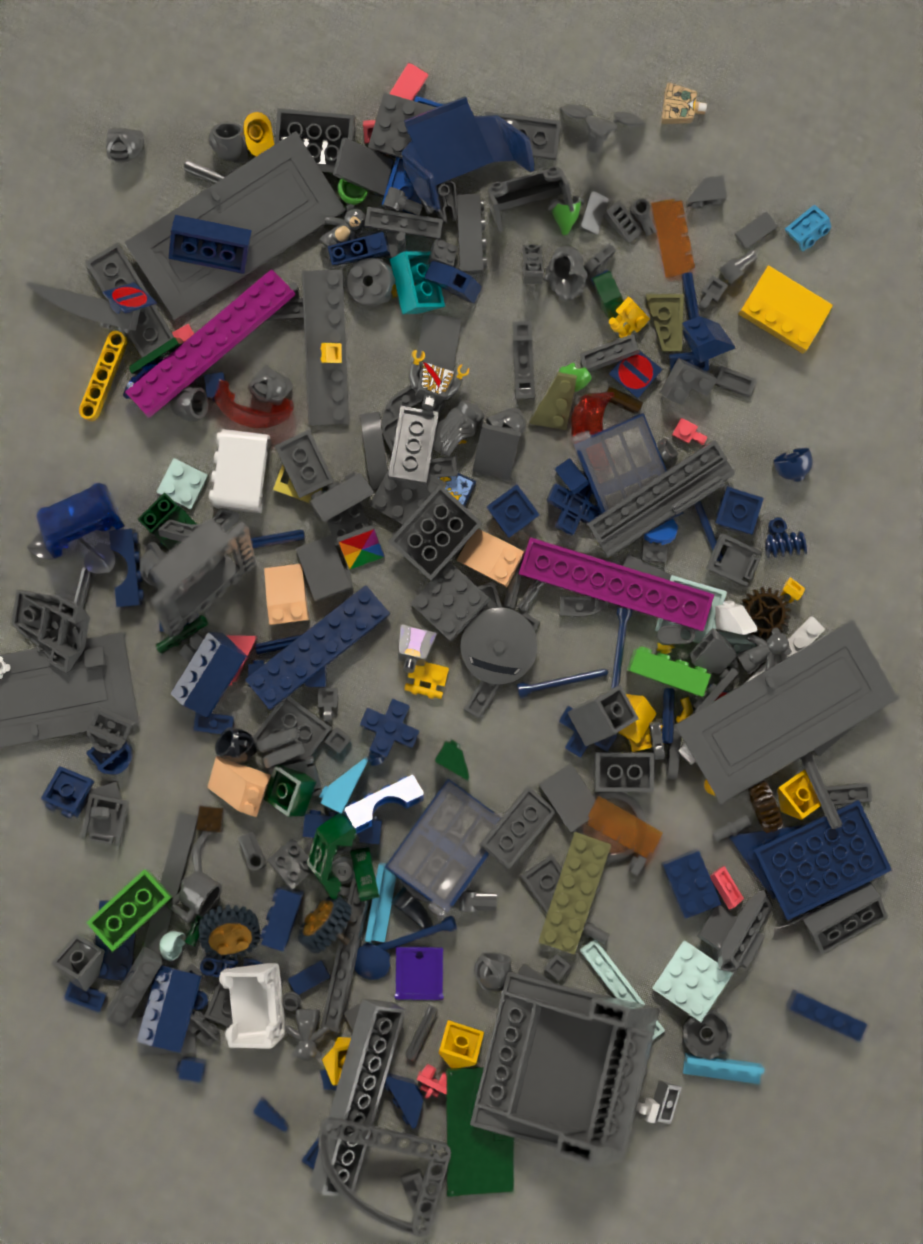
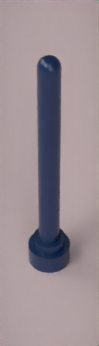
(707, 527)
(623, 615)
(526, 689)
(447, 924)

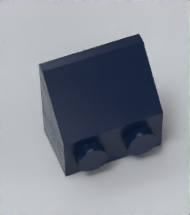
(706, 338)

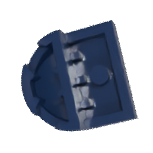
(112, 762)

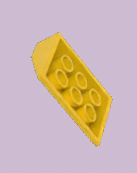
(785, 309)

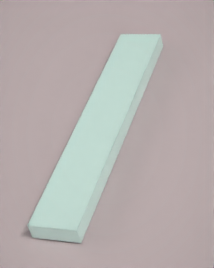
(613, 977)

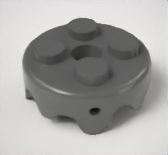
(382, 282)
(709, 1047)

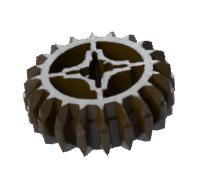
(761, 604)
(765, 807)

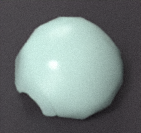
(171, 945)

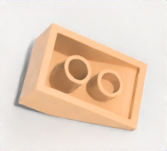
(491, 557)
(286, 594)
(239, 785)

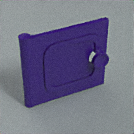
(419, 977)

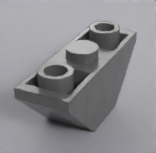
(532, 264)

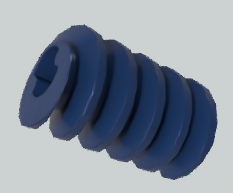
(785, 543)

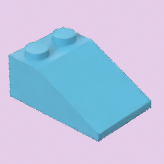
(340, 791)

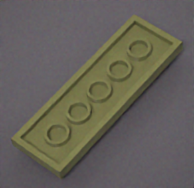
(574, 893)

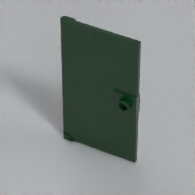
(479, 1158)

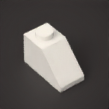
(734, 618)

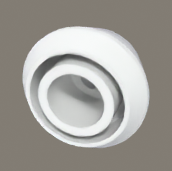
(343, 864)

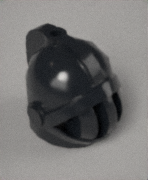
(236, 745)

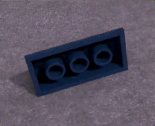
(209, 244)
(209, 673)
(169, 1009)

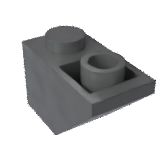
(710, 191)

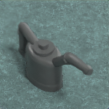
(197, 890)

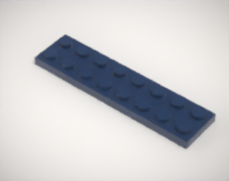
(317, 647)

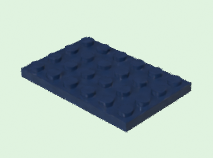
(822, 862)

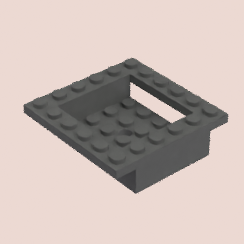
(199, 573)

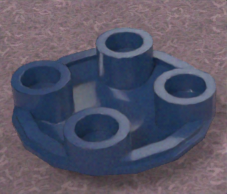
(372, 962)

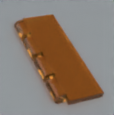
(669, 234)
(619, 822)

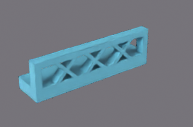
(381, 906)
(723, 1068)

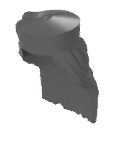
(458, 425)

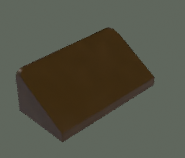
(625, 401)

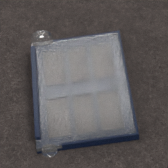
(619, 460)
(444, 847)

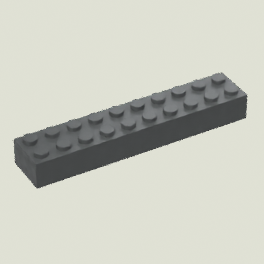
(360, 1088)

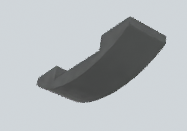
(523, 359)
(374, 448)

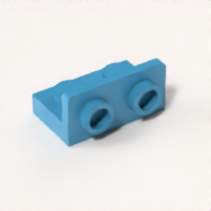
(809, 227)

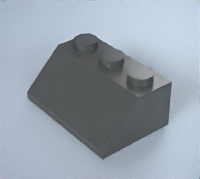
(340, 496)

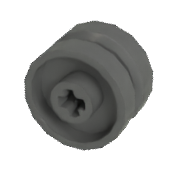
(280, 747)

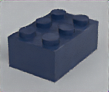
(691, 883)
(281, 917)

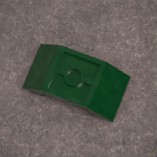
(159, 513)
(333, 832)

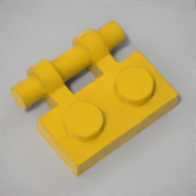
(632, 315)
(429, 673)

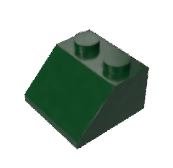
(453, 758)
(289, 791)

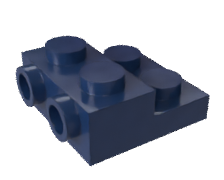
(67, 792)

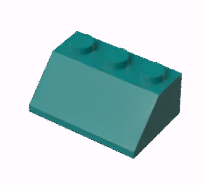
(411, 268)

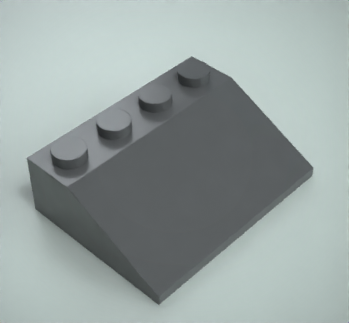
(318, 131)
(435, 532)

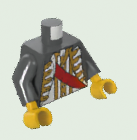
(433, 382)

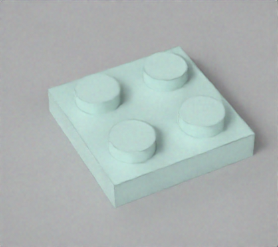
(182, 483)

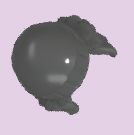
(566, 273)

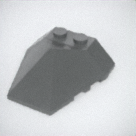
(53, 625)

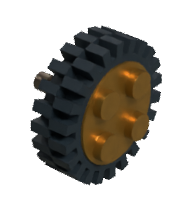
(325, 925)
(229, 931)

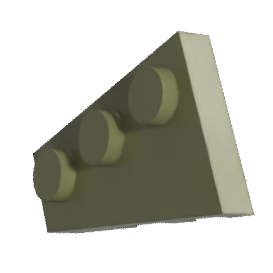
(668, 319)
(556, 404)

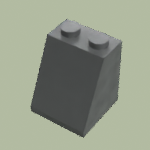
(603, 715)

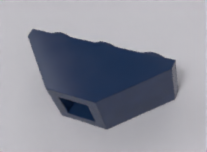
(453, 281)
(406, 1096)

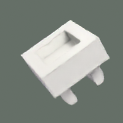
(648, 1110)

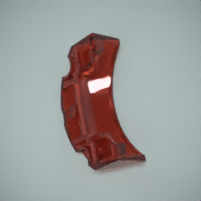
(590, 412)
(249, 416)

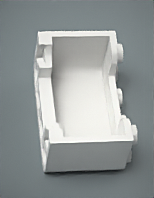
(239, 470)

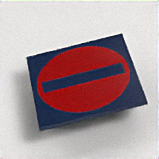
(128, 298)
(635, 373)

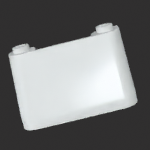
(255, 1005)

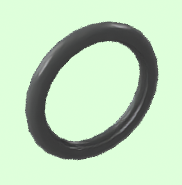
(638, 812)

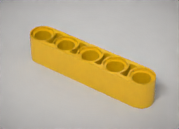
(102, 366)

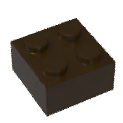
(210, 818)

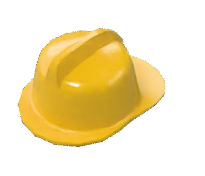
(258, 133)

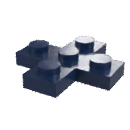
(573, 507)
(389, 728)
(575, 742)

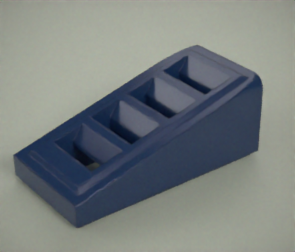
(269, 1114)

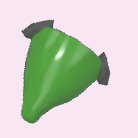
(562, 214)

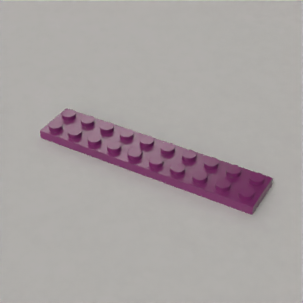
(210, 343)
(616, 584)

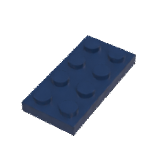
(119, 962)

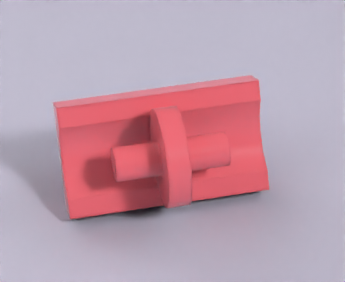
(426, 1077)

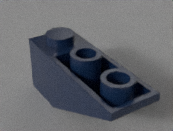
(354, 250)

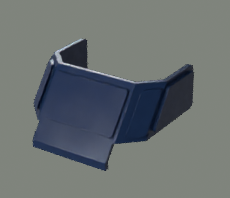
(454, 142)

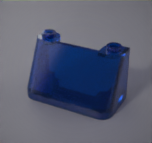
(77, 517)

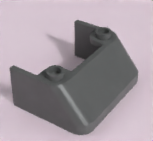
(527, 190)

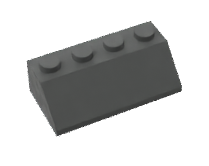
(845, 917)

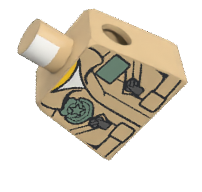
(680, 105)

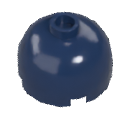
(794, 465)

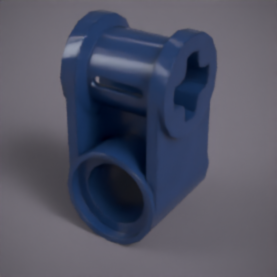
(219, 965)

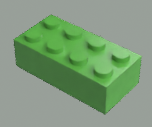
(668, 672)
(129, 909)

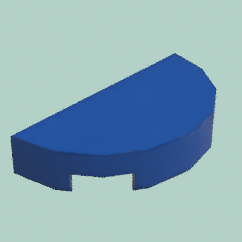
(663, 534)

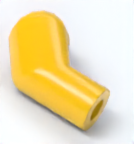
(687, 709)

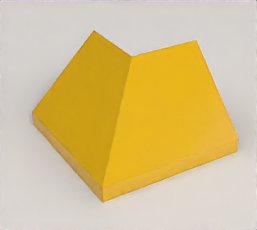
(645, 714)
(798, 796)
(460, 1045)
(335, 1059)

